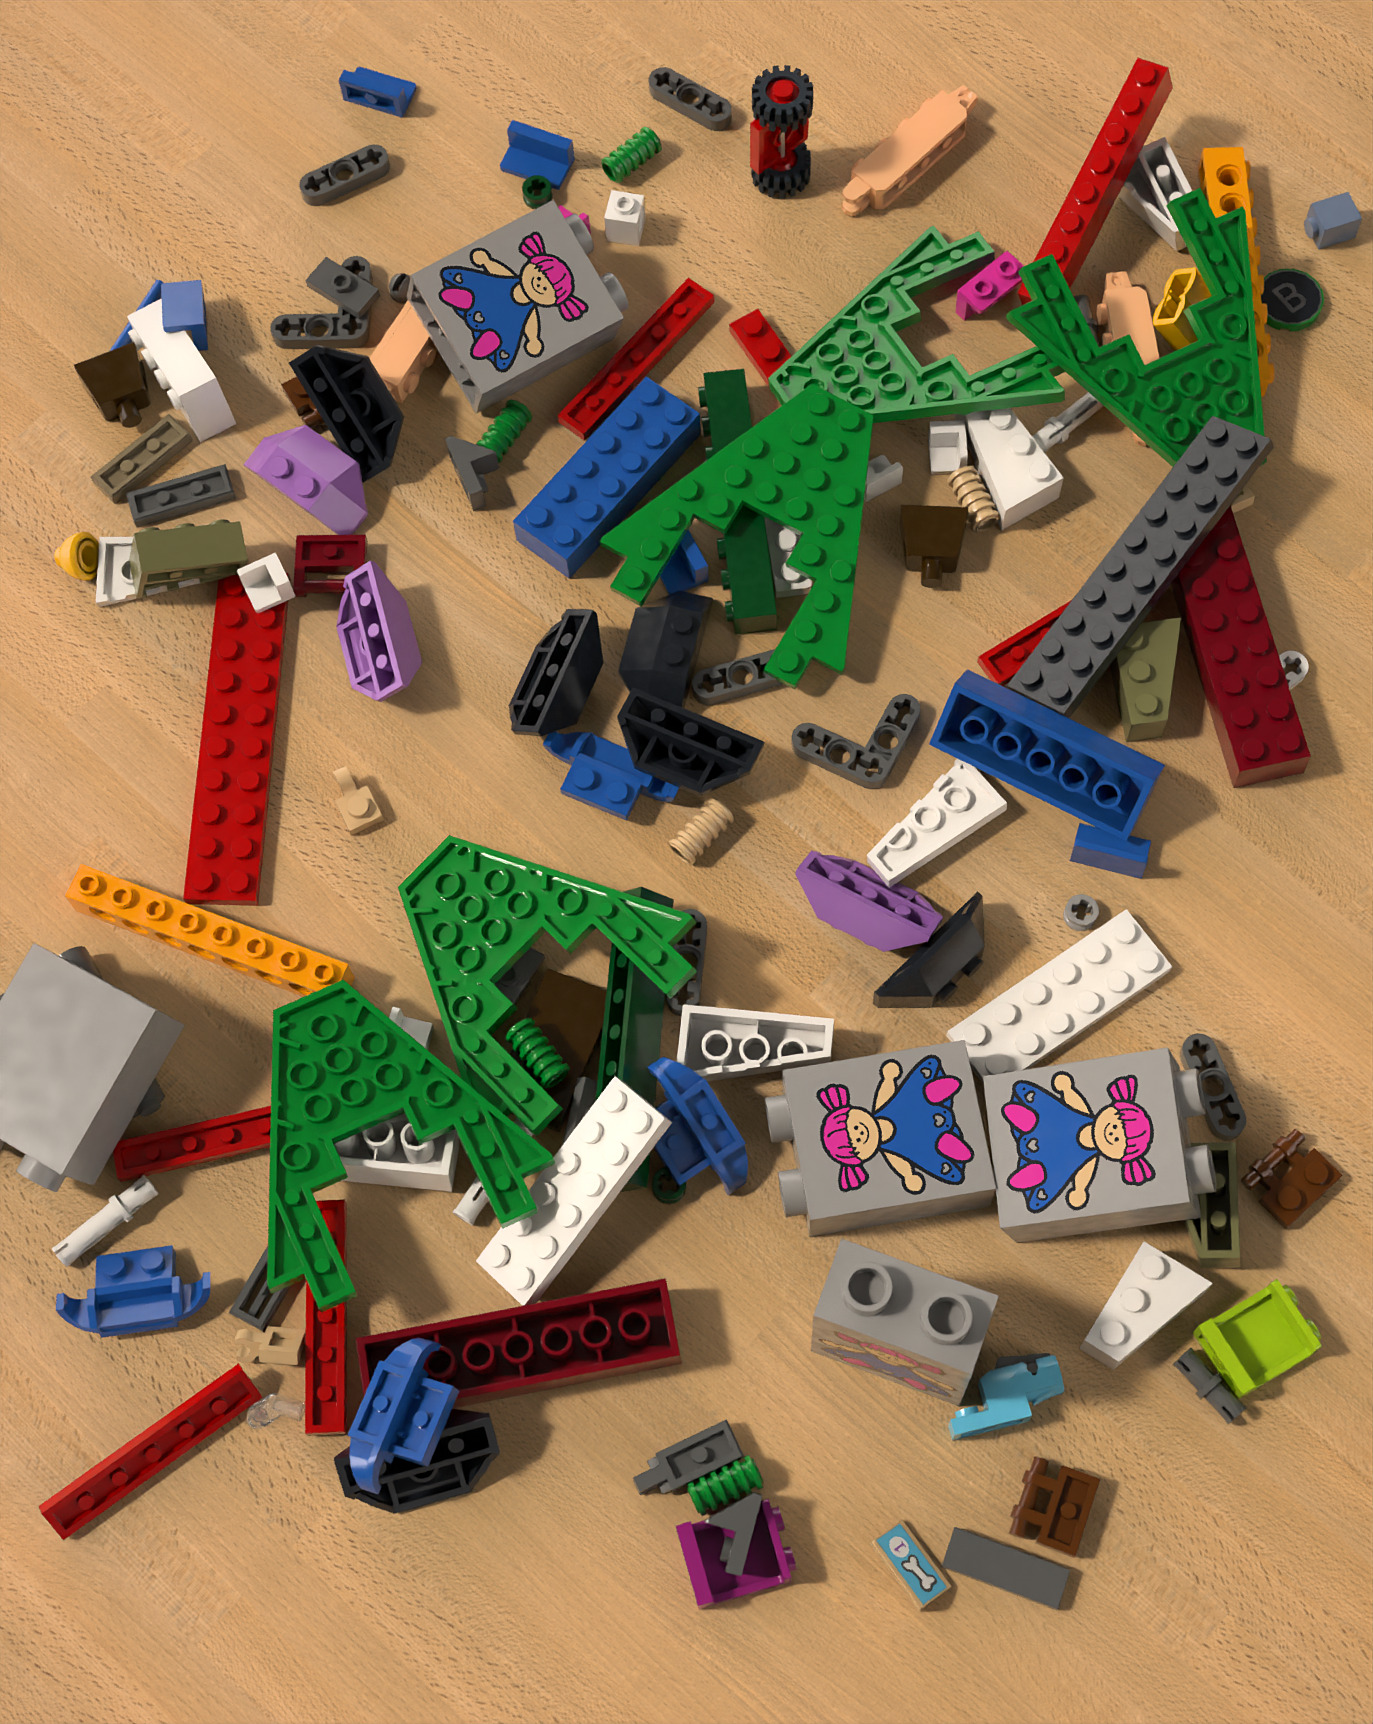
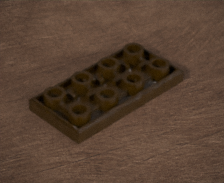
(572, 1020)

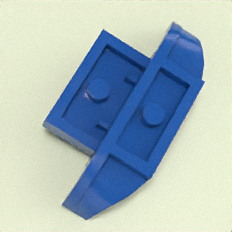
(604, 774)
(699, 1128)
(135, 1294)
(399, 1414)

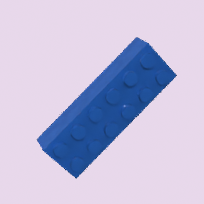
(607, 477)
(1046, 754)

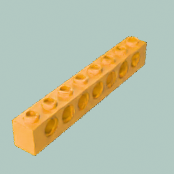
(1215, 171)
(204, 933)

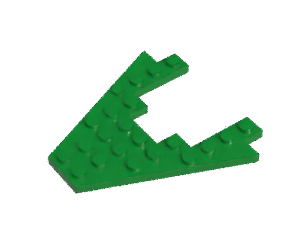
(872, 367)
(1179, 392)
(803, 472)
(481, 914)
(340, 1073)

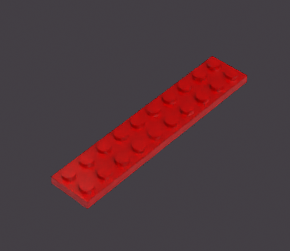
(235, 750)

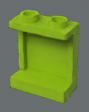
(1258, 1339)

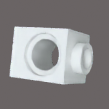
(625, 218)

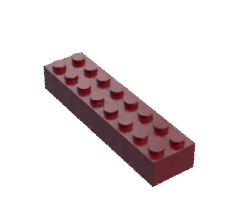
(1239, 661)
(541, 1343)

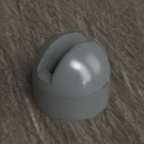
(401, 295)

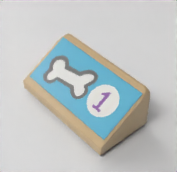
(910, 1565)

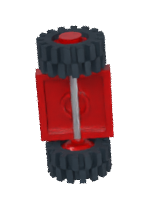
(777, 134)

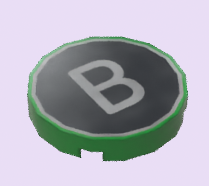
(1291, 299)

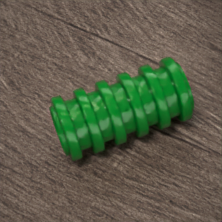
(631, 154)
(506, 428)
(537, 1053)
(725, 1485)

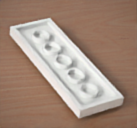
(1061, 998)
(575, 1191)

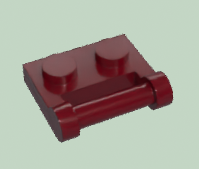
(326, 554)

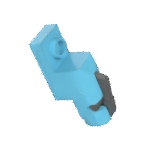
(1007, 1394)

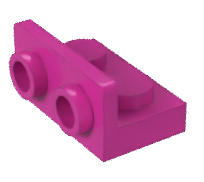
(988, 286)

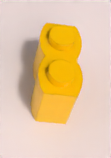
(1181, 291)

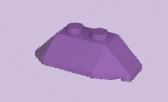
(313, 477)
(376, 634)
(862, 905)

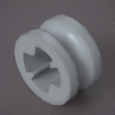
(1089, 920)

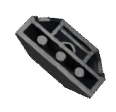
(352, 405)
(665, 645)
(558, 676)
(684, 745)
(938, 963)
(455, 1468)

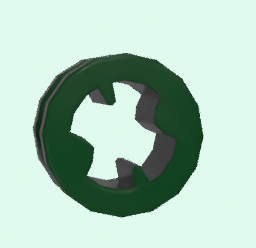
(536, 182)
(669, 1196)

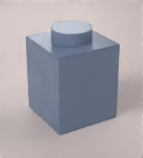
(1332, 220)

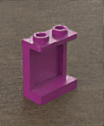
(764, 1567)

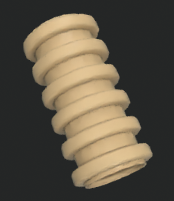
(972, 494)
(701, 831)

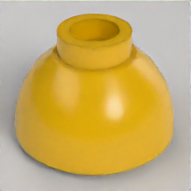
(79, 556)

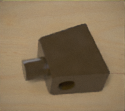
(116, 384)
(932, 540)

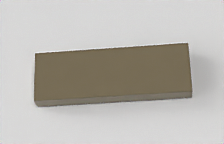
(141, 458)

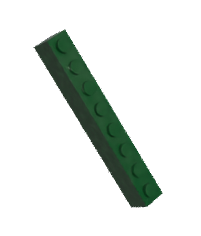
(745, 542)
(632, 1029)

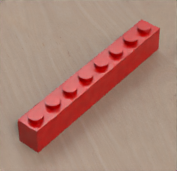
(1105, 169)

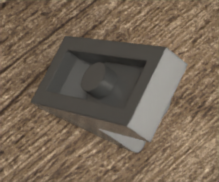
(470, 465)
(741, 1519)

